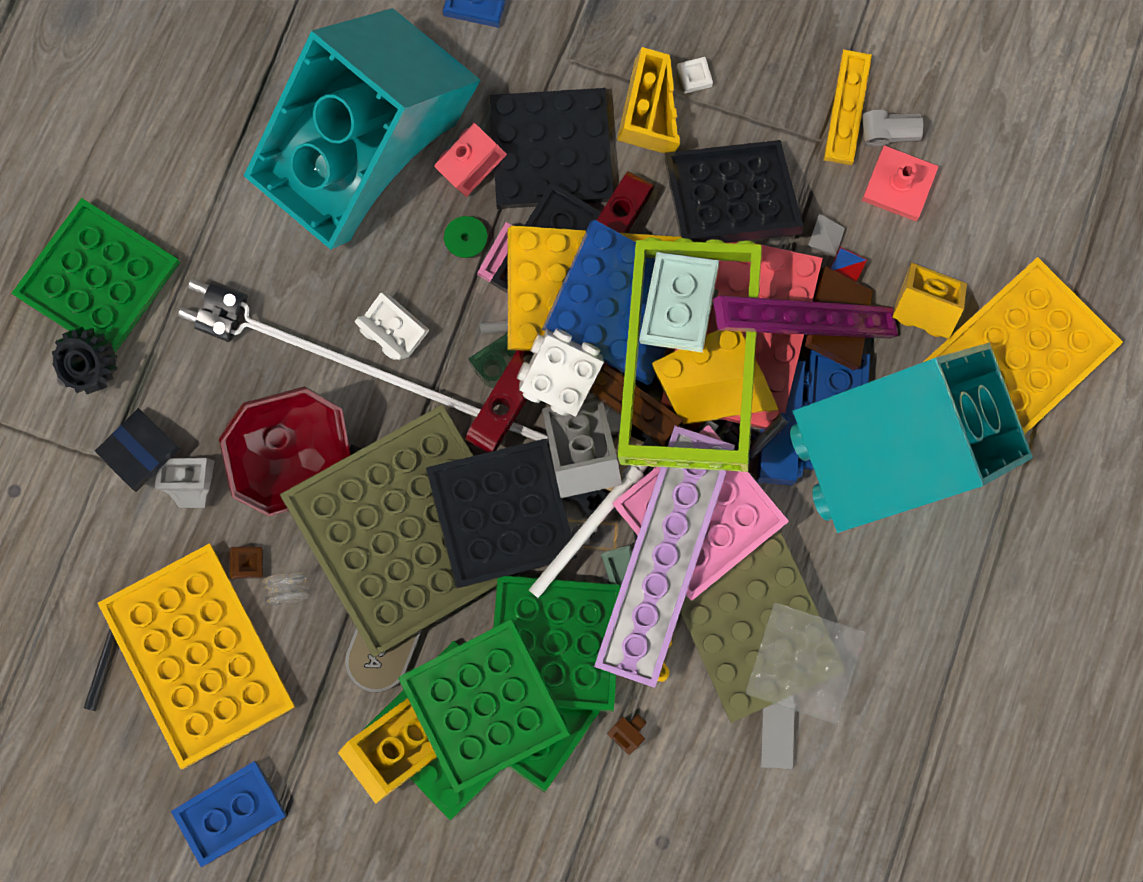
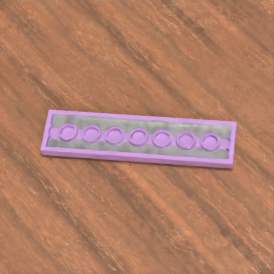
(661, 565)

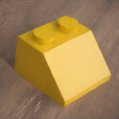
(930, 301)

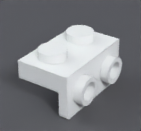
(392, 327)

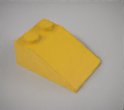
(388, 751)

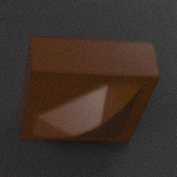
(246, 562)

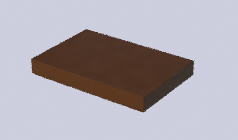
(836, 288)

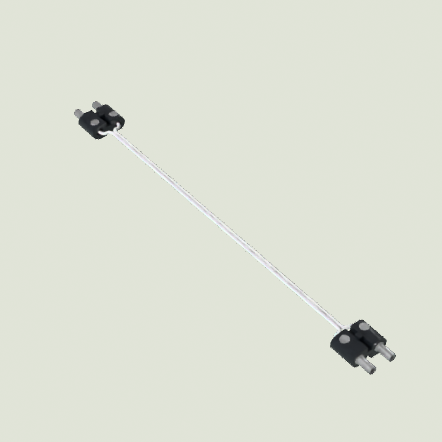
(220, 320)

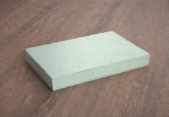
(679, 302)

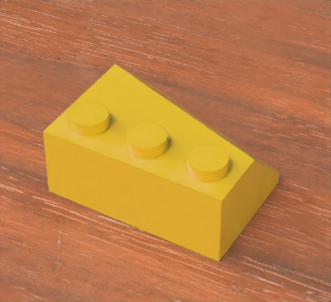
(711, 382)

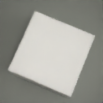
(694, 75)

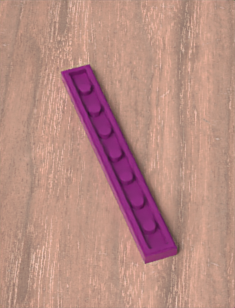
(803, 317)

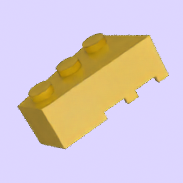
(649, 104)

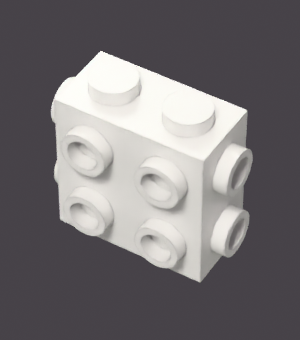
(560, 372)

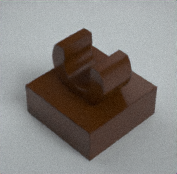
(627, 733)

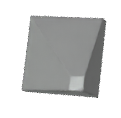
(826, 236)

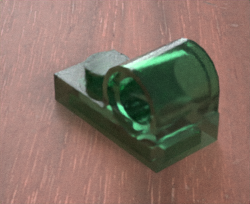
(491, 355)

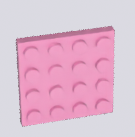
(738, 525)

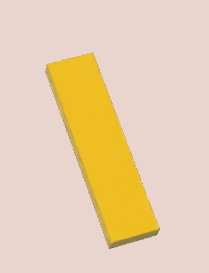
(847, 107)

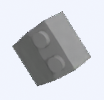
(582, 449)

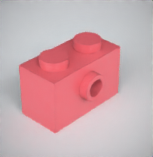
(469, 159)

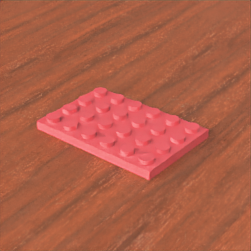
(783, 277)

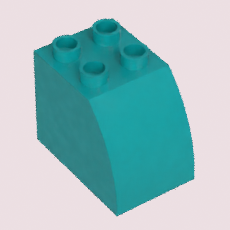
(910, 438)

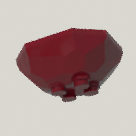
(280, 444)

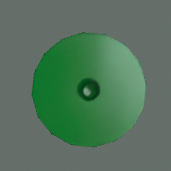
(465, 236)

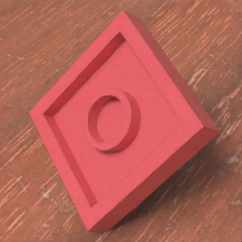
(900, 183)

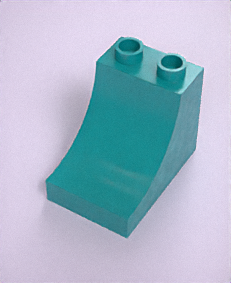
(353, 118)

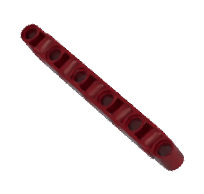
(489, 428)

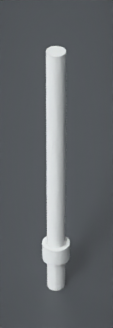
(631, 476)

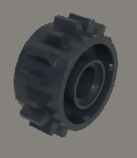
(88, 346)

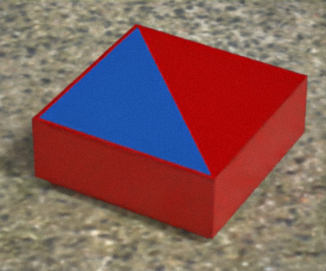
(848, 264)

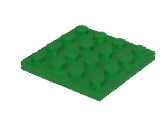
(96, 275)
(563, 636)
(484, 705)

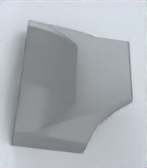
(186, 480)

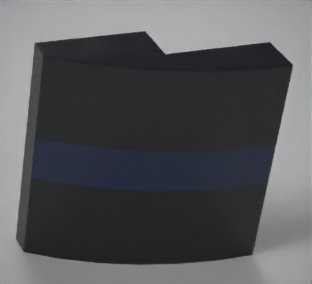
(137, 450)

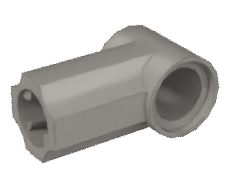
(883, 128)

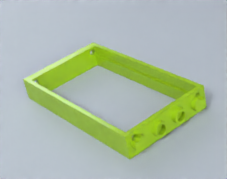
(674, 456)

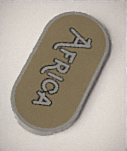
(382, 671)

